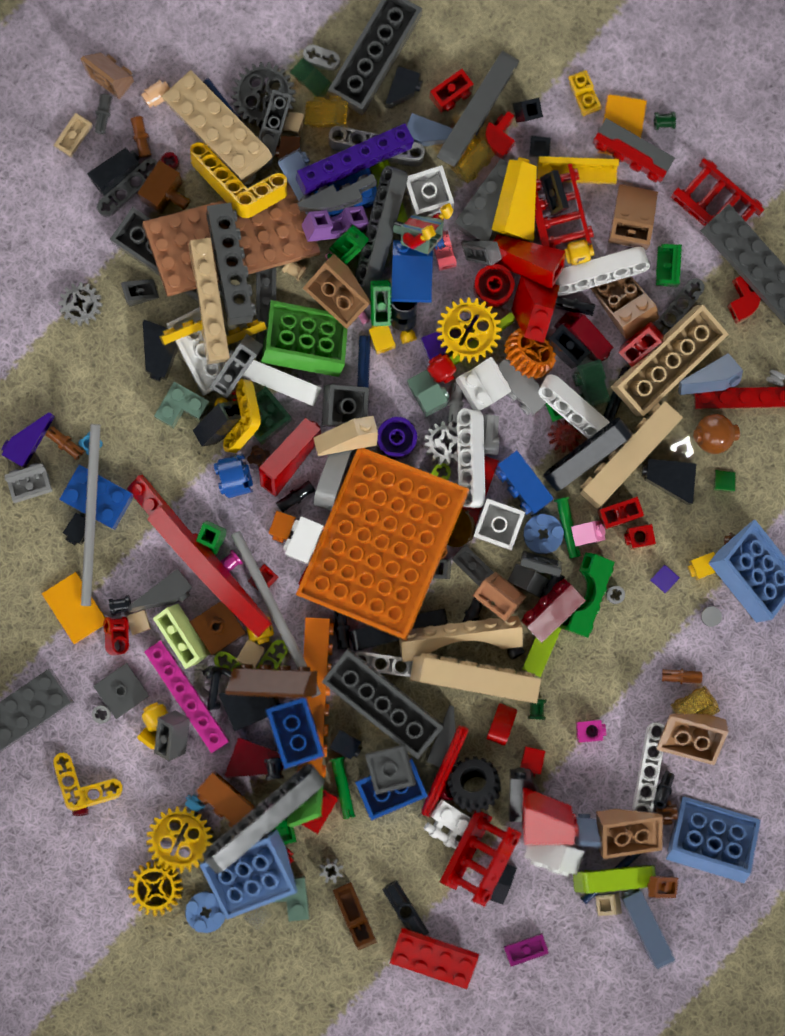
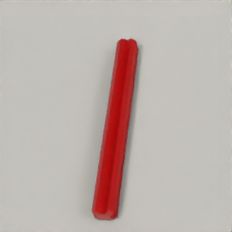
(444, 770)

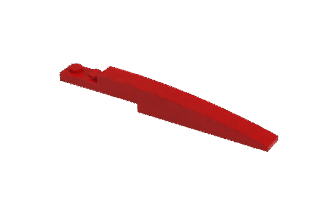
(198, 556)

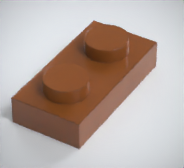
(662, 887)

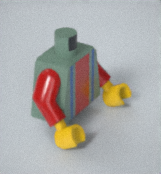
(423, 232)

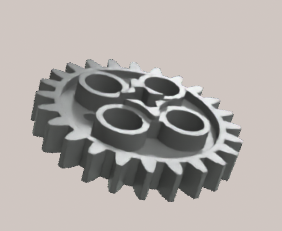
(246, 91)

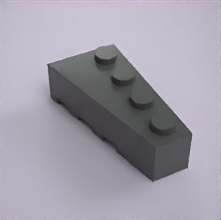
(479, 213)

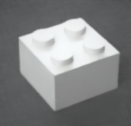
(428, 191)
(499, 524)
(304, 540)
(555, 858)

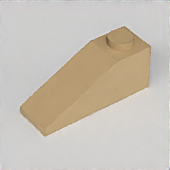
(349, 436)

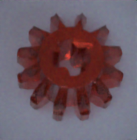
(558, 432)

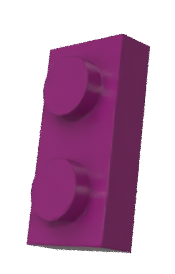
(526, 950)

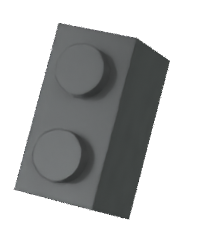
(171, 735)

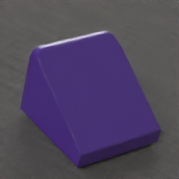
(664, 578)

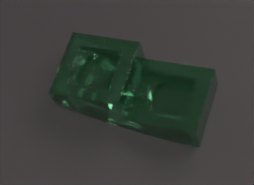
(310, 78)

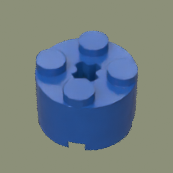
(234, 476)

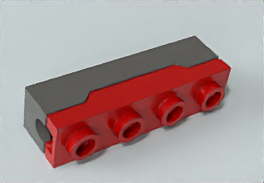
(633, 150)

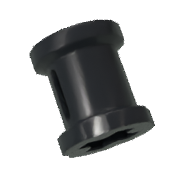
(119, 605)
(273, 768)

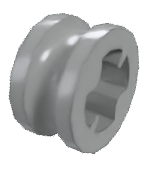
(776, 378)
(621, 597)
(99, 720)

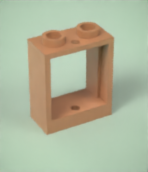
(504, 594)

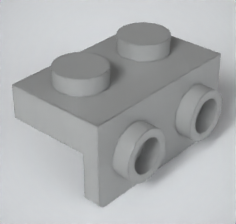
(28, 482)

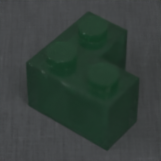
(591, 383)
(273, 416)

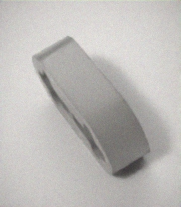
(323, 53)

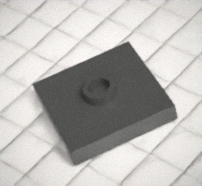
(541, 563)
(121, 690)
(390, 769)

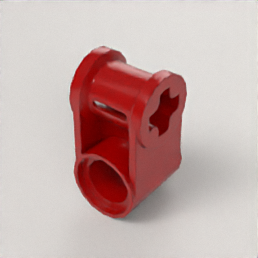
(116, 633)

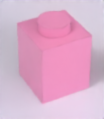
(588, 533)

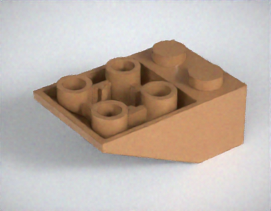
(633, 217)
(626, 305)

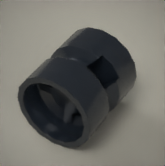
(404, 315)

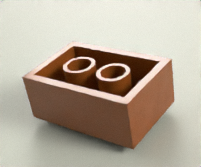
(224, 799)

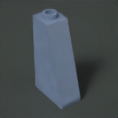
(647, 928)

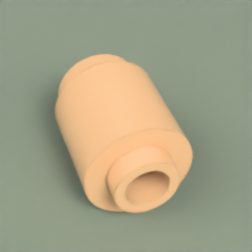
(153, 94)

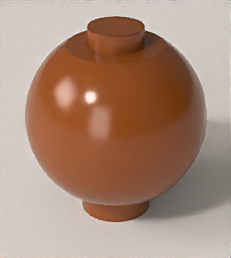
(716, 434)

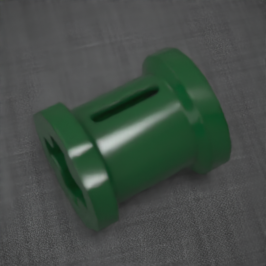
(664, 120)
(537, 710)

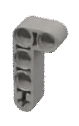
(331, 479)

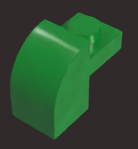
(211, 536)

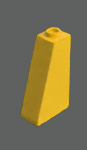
(517, 201)

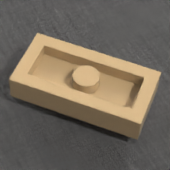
(73, 135)

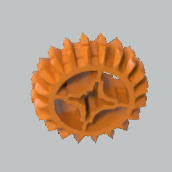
(529, 356)

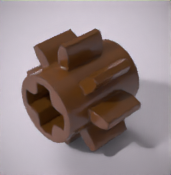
(669, 813)

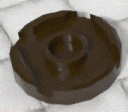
(463, 530)

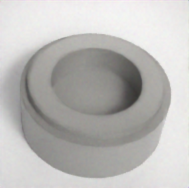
(711, 616)

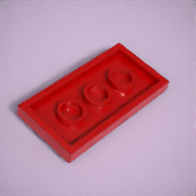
(434, 958)

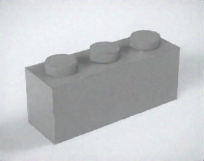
(522, 389)

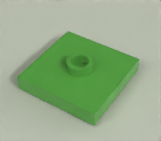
(307, 811)

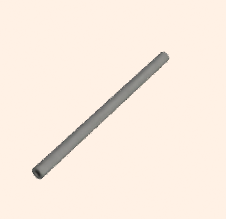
(90, 518)
(269, 601)

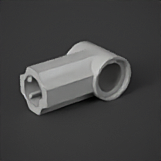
(491, 438)

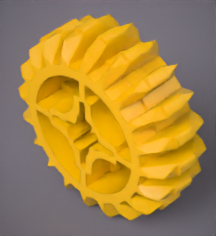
(163, 893)

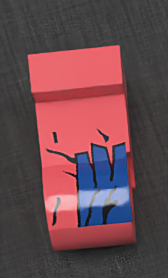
(444, 253)

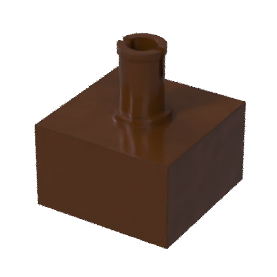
(162, 188)
(218, 628)

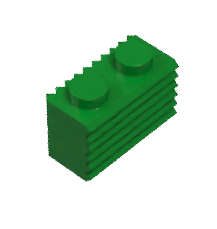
(381, 303)

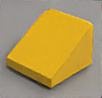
(147, 738)

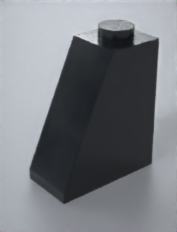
(113, 170)
(158, 356)
(217, 423)
(672, 478)
(247, 710)
(519, 779)

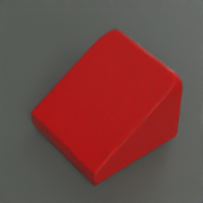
(268, 575)

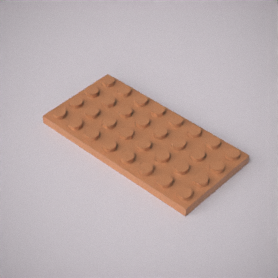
(268, 240)

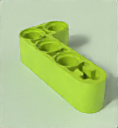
(613, 879)

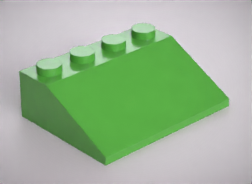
(304, 339)

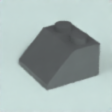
(343, 404)

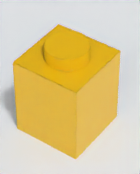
(381, 339)
(700, 566)

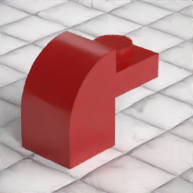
(495, 137)
(746, 304)

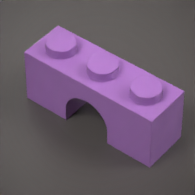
(322, 227)

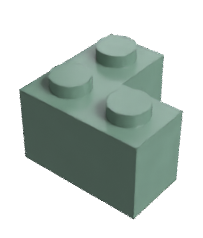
(428, 393)
(178, 401)
(297, 903)

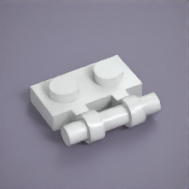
(451, 818)

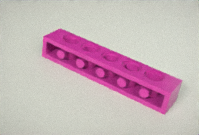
(186, 696)

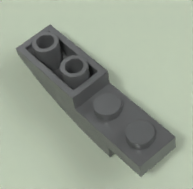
(273, 122)
(331, 200)

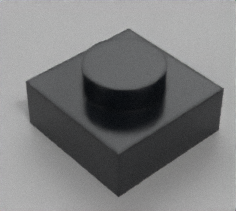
(539, 146)

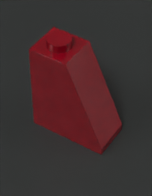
(588, 334)
(249, 759)

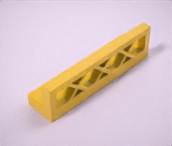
(590, 169)

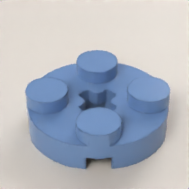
(543, 522)
(200, 922)

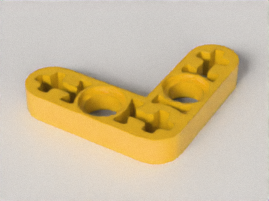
(249, 420)
(82, 793)

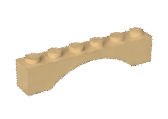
(209, 300)
(494, 631)

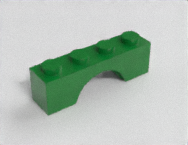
(596, 573)

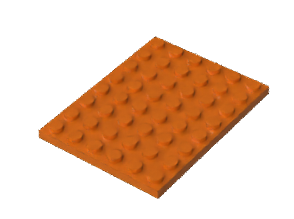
(382, 542)

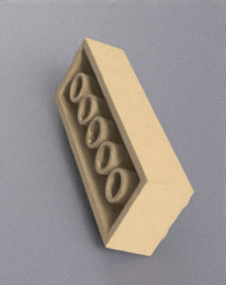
(217, 126)
(670, 361)
(630, 456)
(476, 679)

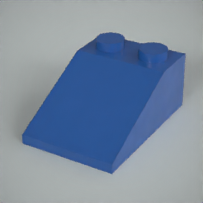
(411, 274)

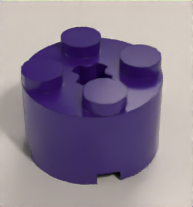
(389, 429)

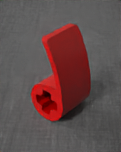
(501, 724)

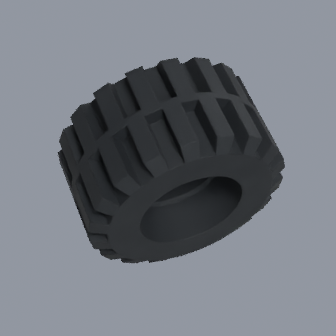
(469, 769)

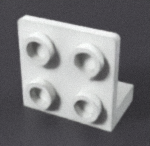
(483, 385)

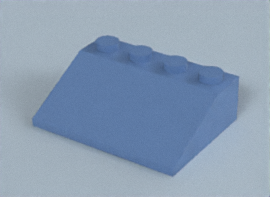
(753, 571)
(714, 840)
(254, 878)

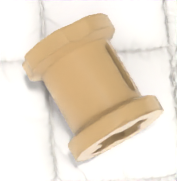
(295, 270)

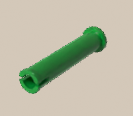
(567, 523)
(342, 787)

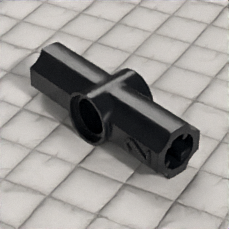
(399, 899)

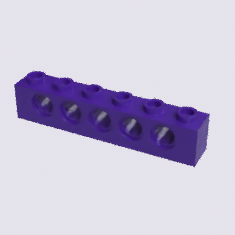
(354, 159)

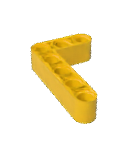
(244, 200)

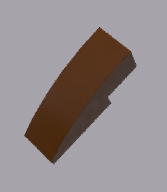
(354, 916)

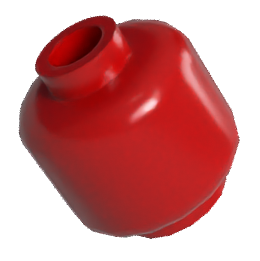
(441, 368)

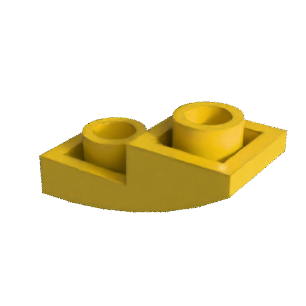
(584, 93)

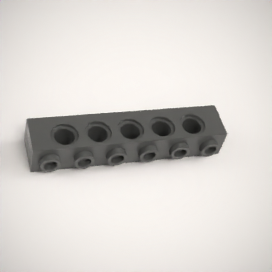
(235, 312)

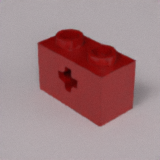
(641, 344)
(620, 513)

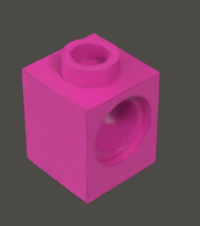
(581, 731)

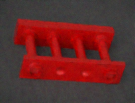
(698, 209)
(545, 223)
(465, 850)

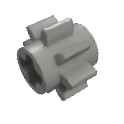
(325, 872)

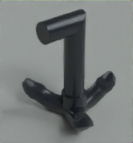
(214, 672)

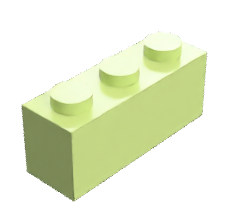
(181, 636)

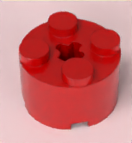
(485, 278)

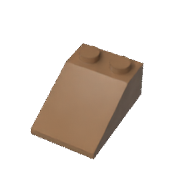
(107, 73)
(338, 291)
(694, 736)
(628, 832)

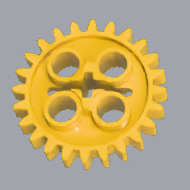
(484, 338)
(162, 832)

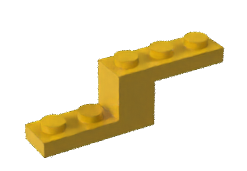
(191, 327)

